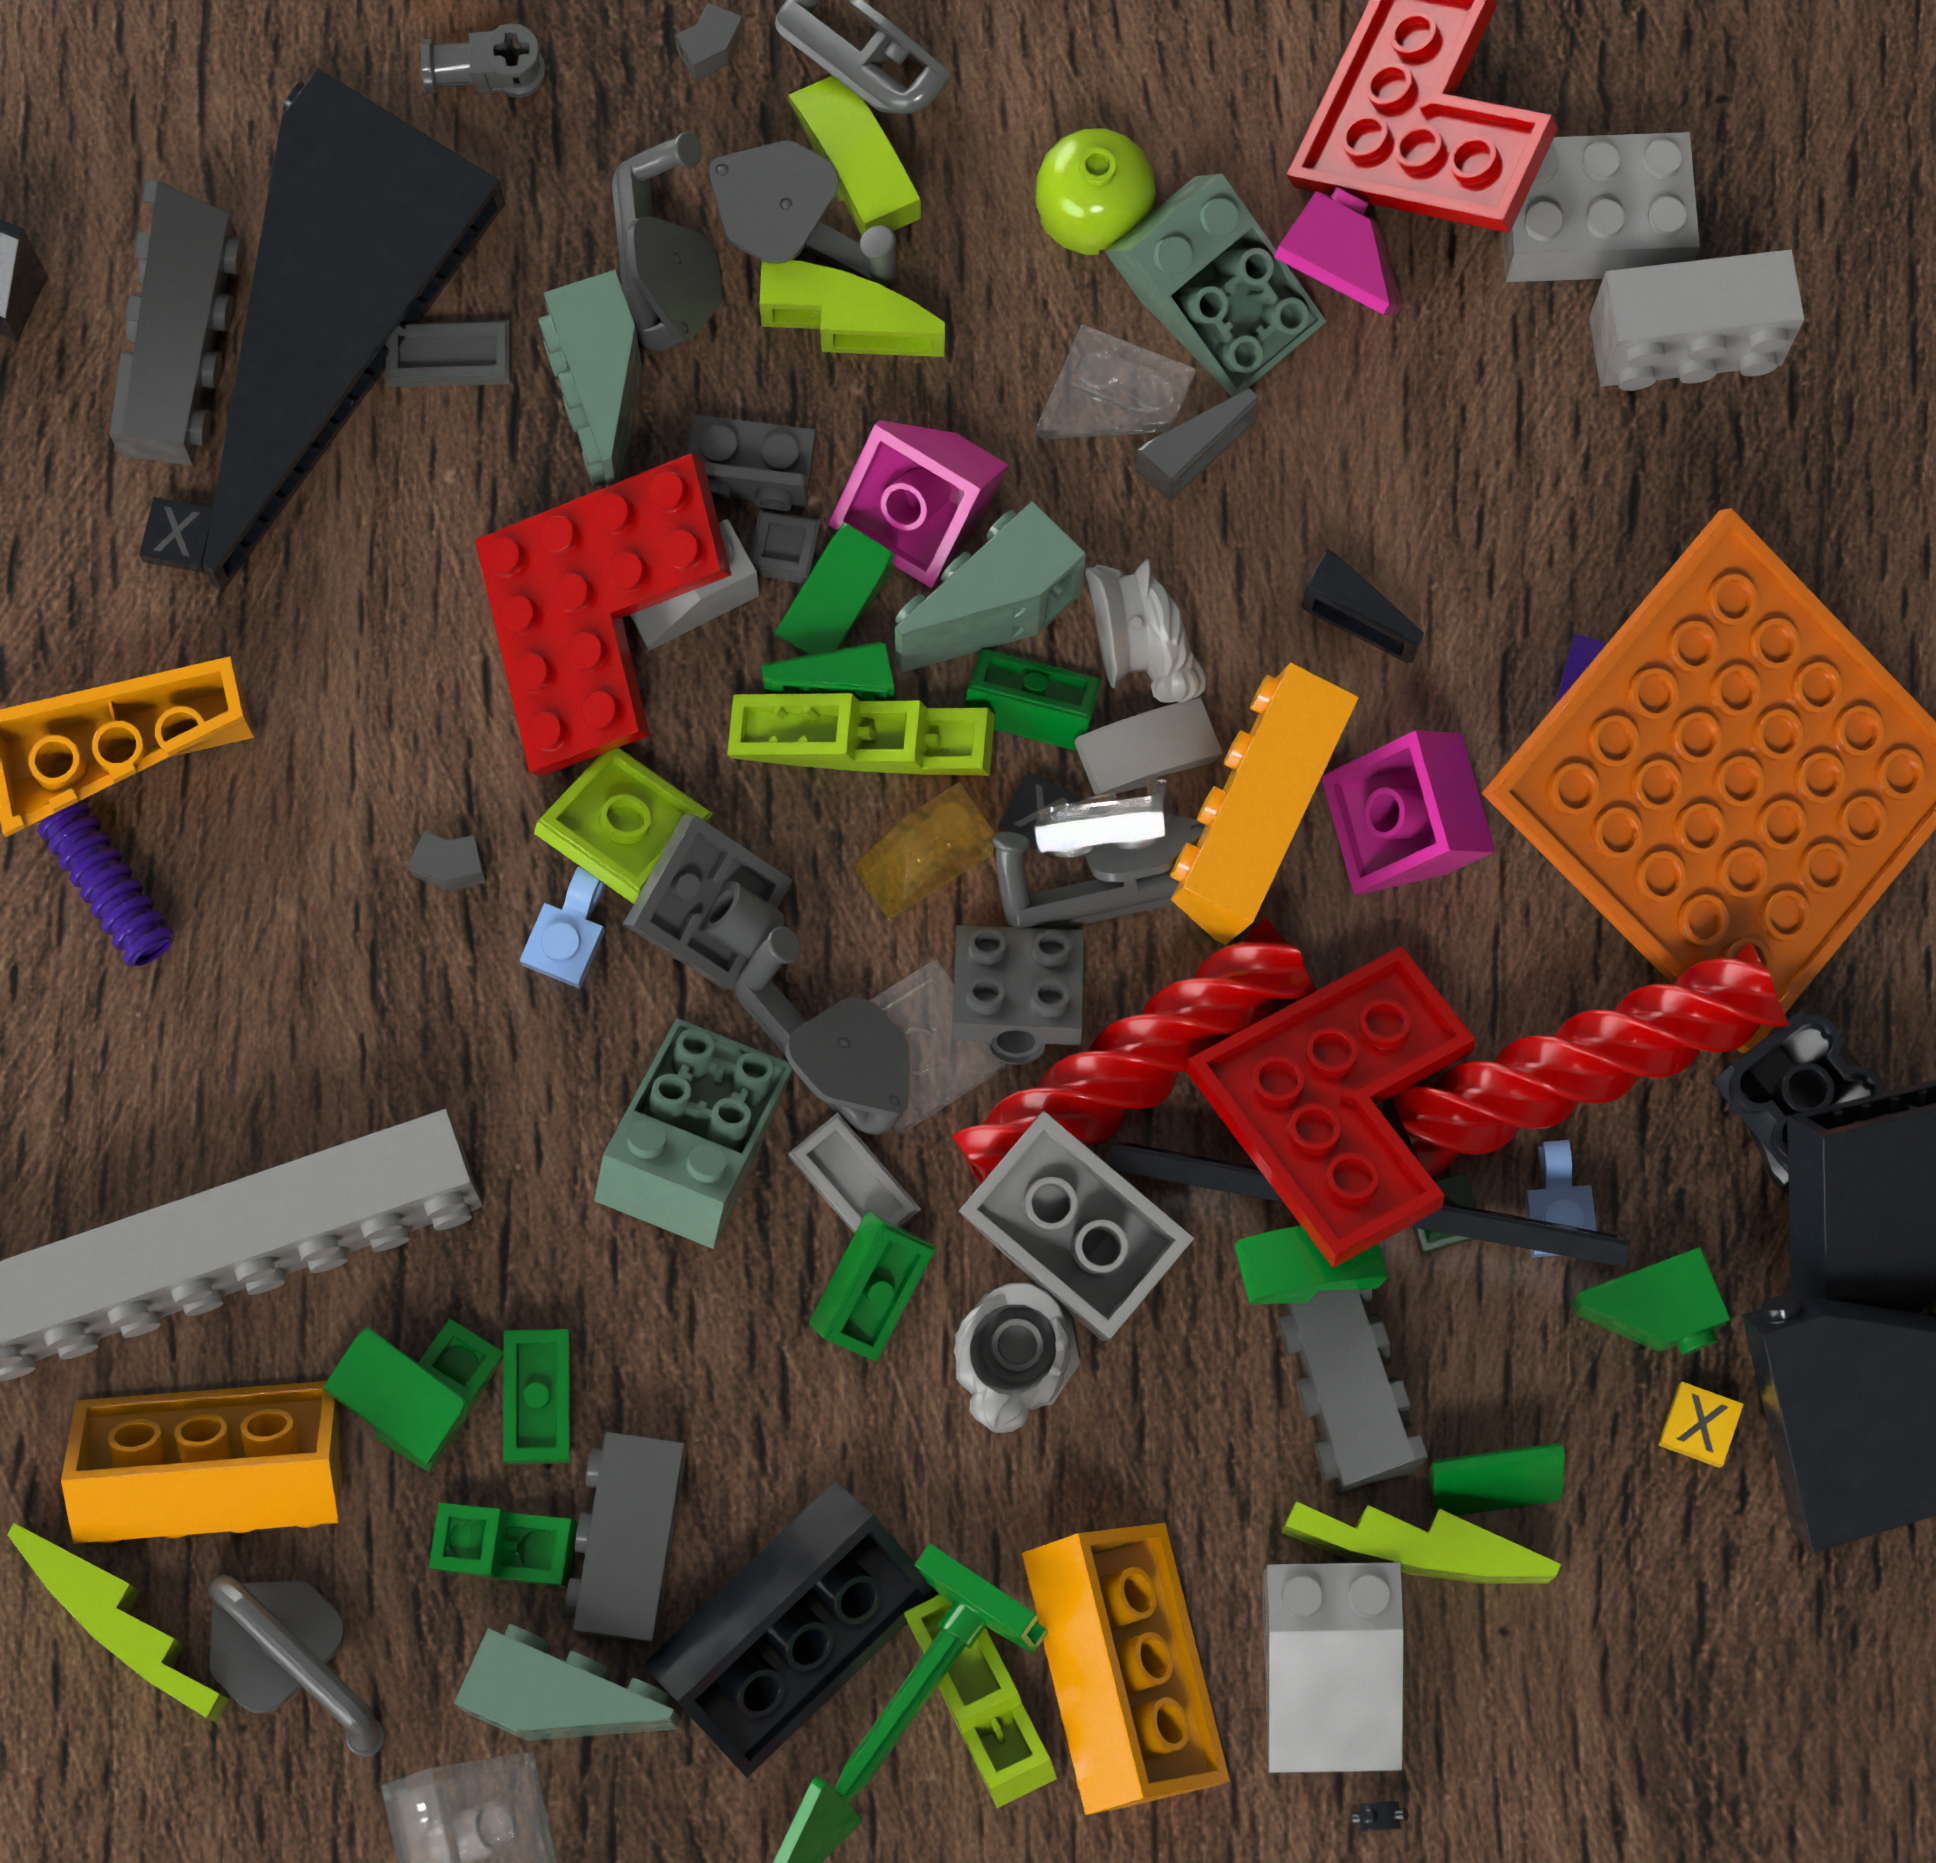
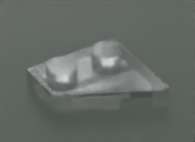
(1113, 390)
(1103, 819)

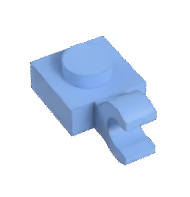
(565, 939)
(1557, 1199)

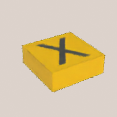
(1700, 1424)

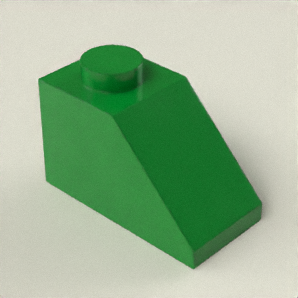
(1659, 1305)

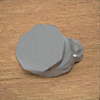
(1142, 632)
(1014, 1354)

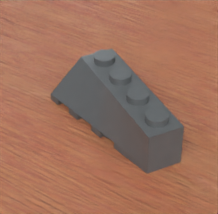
(175, 327)
(1349, 1390)

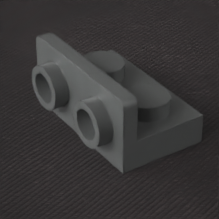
(754, 461)

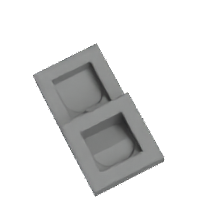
(1148, 746)

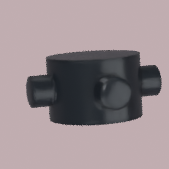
(1380, 1816)

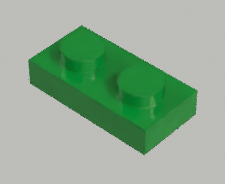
(537, 1397)

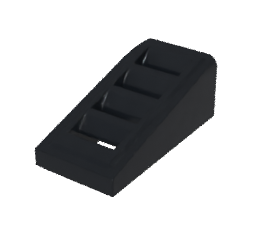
(1352, 604)

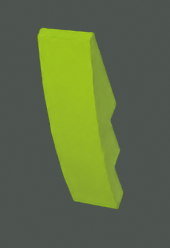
(860, 735)
(1446, 1550)
(102, 1608)

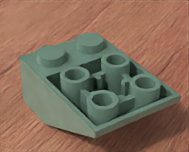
(1215, 282)
(598, 368)
(996, 595)
(692, 1133)
(542, 1697)

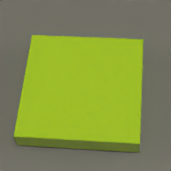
(617, 821)

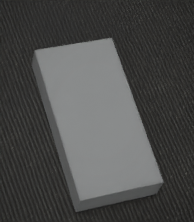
(851, 1176)

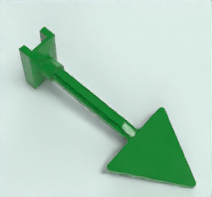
(825, 1811)

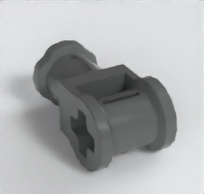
(486, 62)

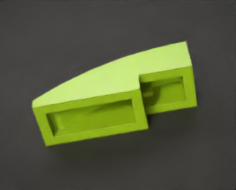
(865, 162)
(848, 310)
(987, 1711)

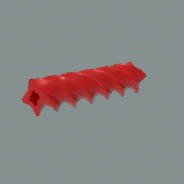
(1141, 1055)
(1589, 1059)

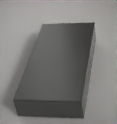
(450, 354)

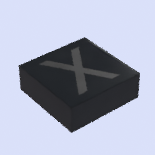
(176, 534)
(1031, 797)

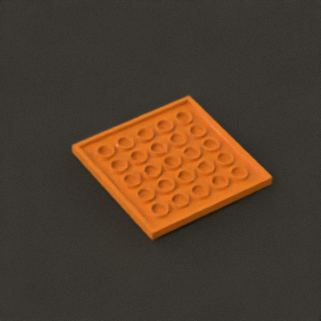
(1729, 771)

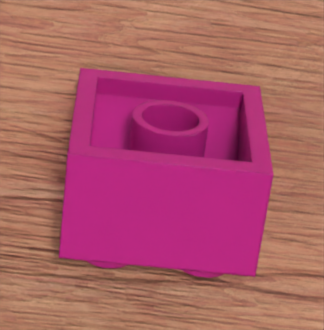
(1408, 812)

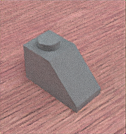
(685, 612)

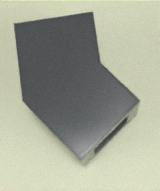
(710, 42)
(447, 862)

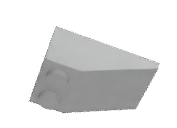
(1075, 1226)
(1333, 1667)

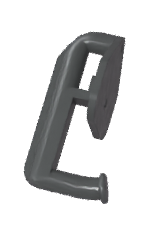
(862, 69)
(774, 209)
(663, 266)
(1124, 885)
(843, 1055)
(277, 1640)

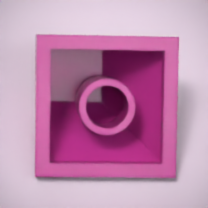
(1342, 250)
(919, 495)

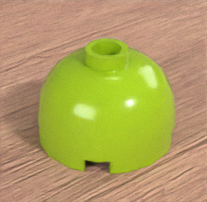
(1094, 189)

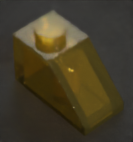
(926, 851)

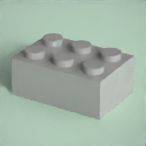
(1605, 208)
(1695, 319)

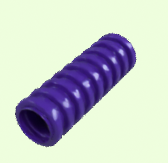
(106, 884)

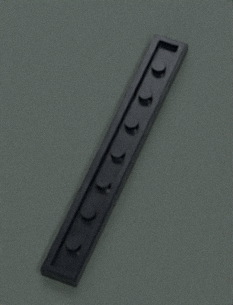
(1450, 1219)

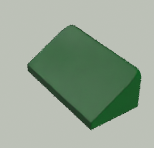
(1033, 698)
(871, 1286)
(397, 1396)
(1497, 1480)

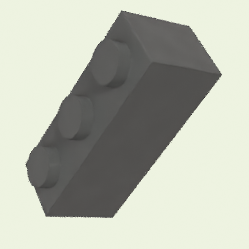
(626, 1539)

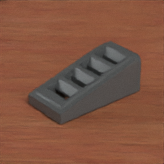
(1188, 449)

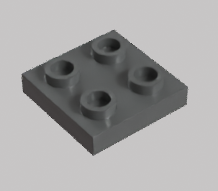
(709, 902)
(1017, 989)

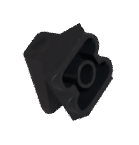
(1789, 1074)

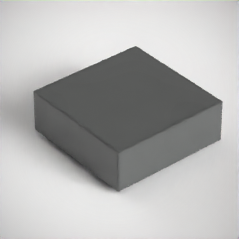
(784, 546)

